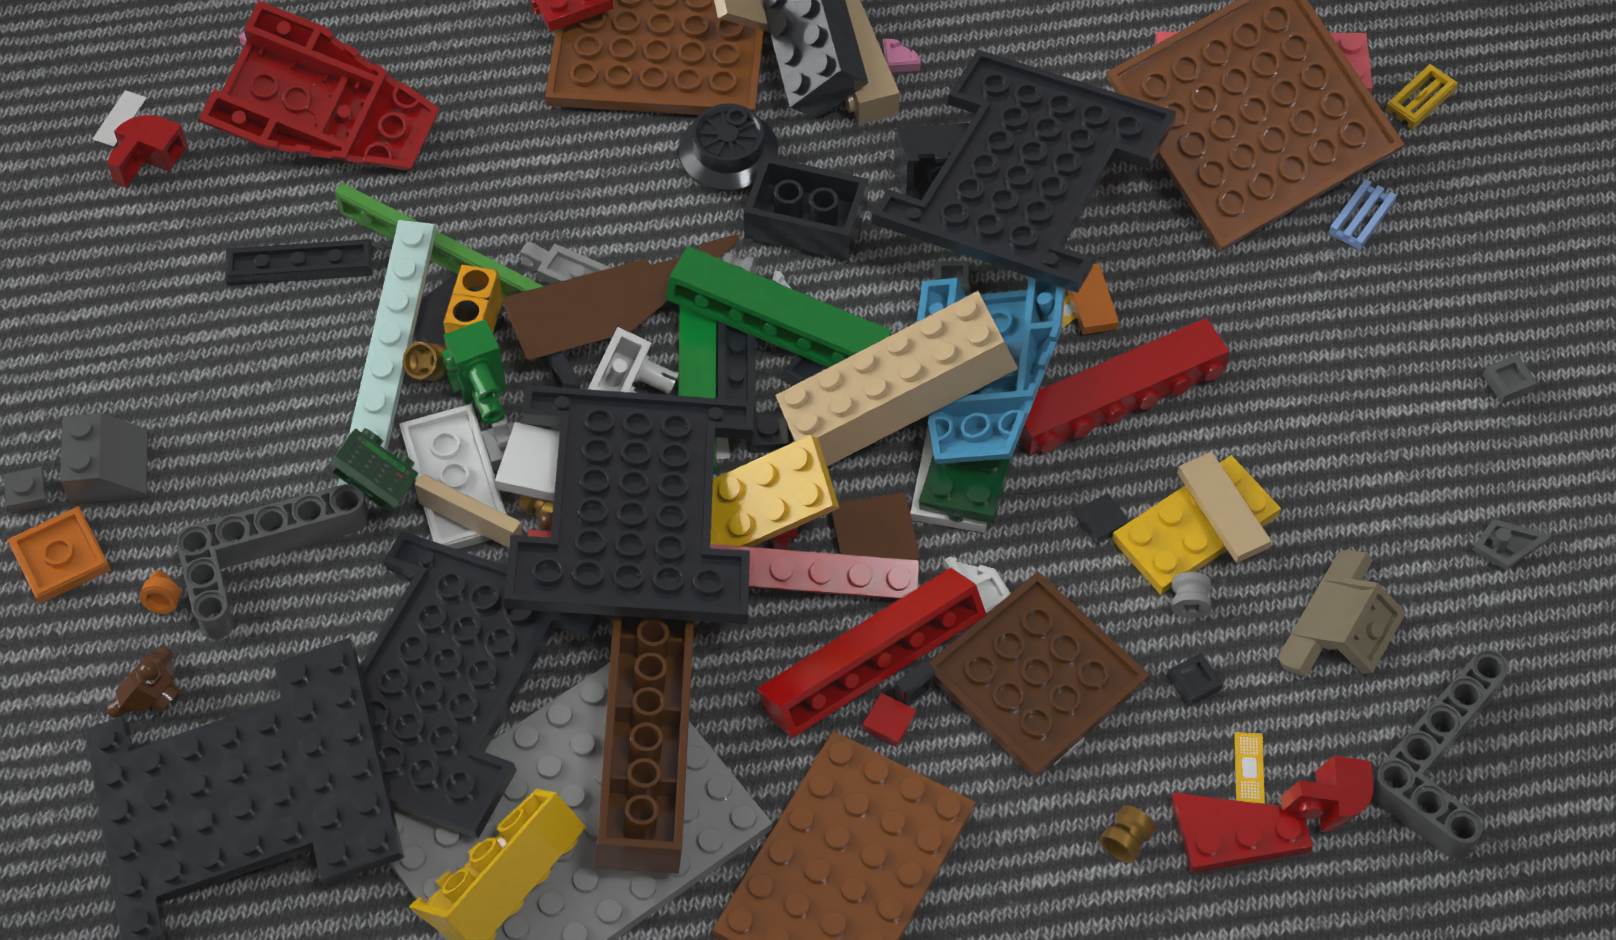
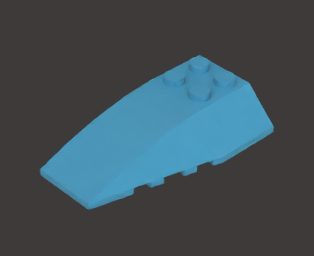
(992, 418)

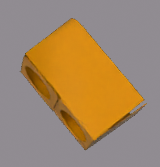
(478, 278)

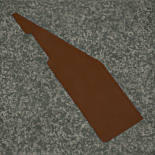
(594, 304)

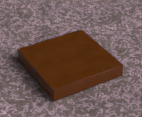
(876, 528)

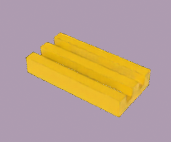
(1405, 113)

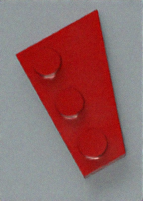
(1236, 833)

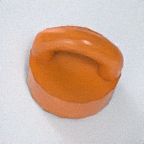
(160, 593)

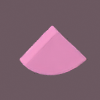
(900, 57)

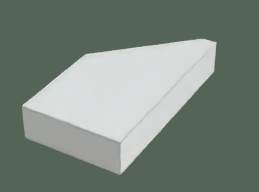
(988, 582)

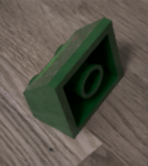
(372, 469)

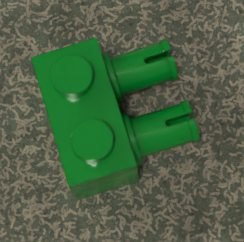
(476, 368)

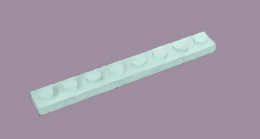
(393, 329)

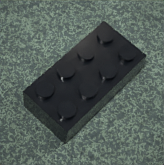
(815, 53)

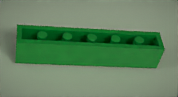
(769, 309)

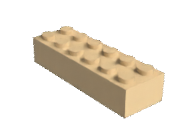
(898, 379)

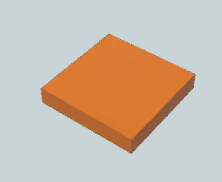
(59, 555)

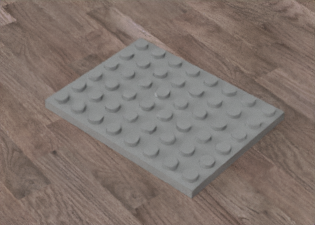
(563, 754)

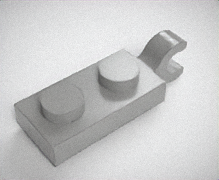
(558, 263)

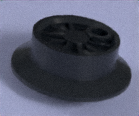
(726, 147)

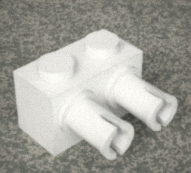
(628, 363)

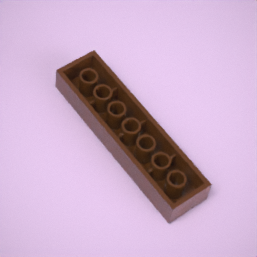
(645, 745)

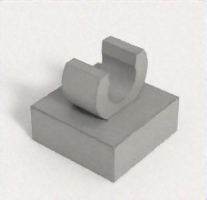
(496, 441)

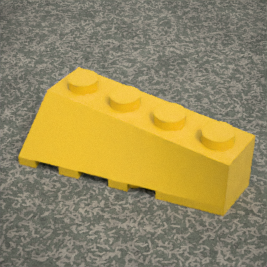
(502, 869)

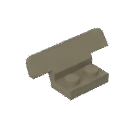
(1344, 616)

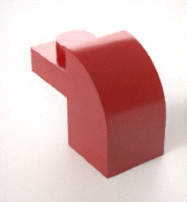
(143, 141)
(1338, 796)

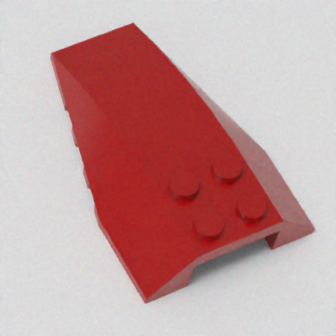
(317, 97)

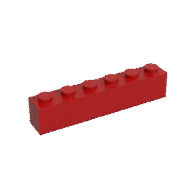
(1123, 385)
(871, 652)

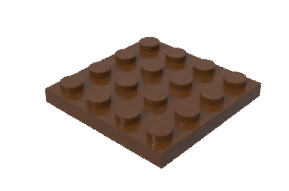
(1037, 674)

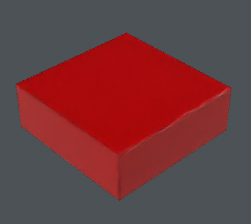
(889, 720)

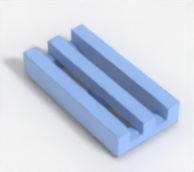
(1374, 195)

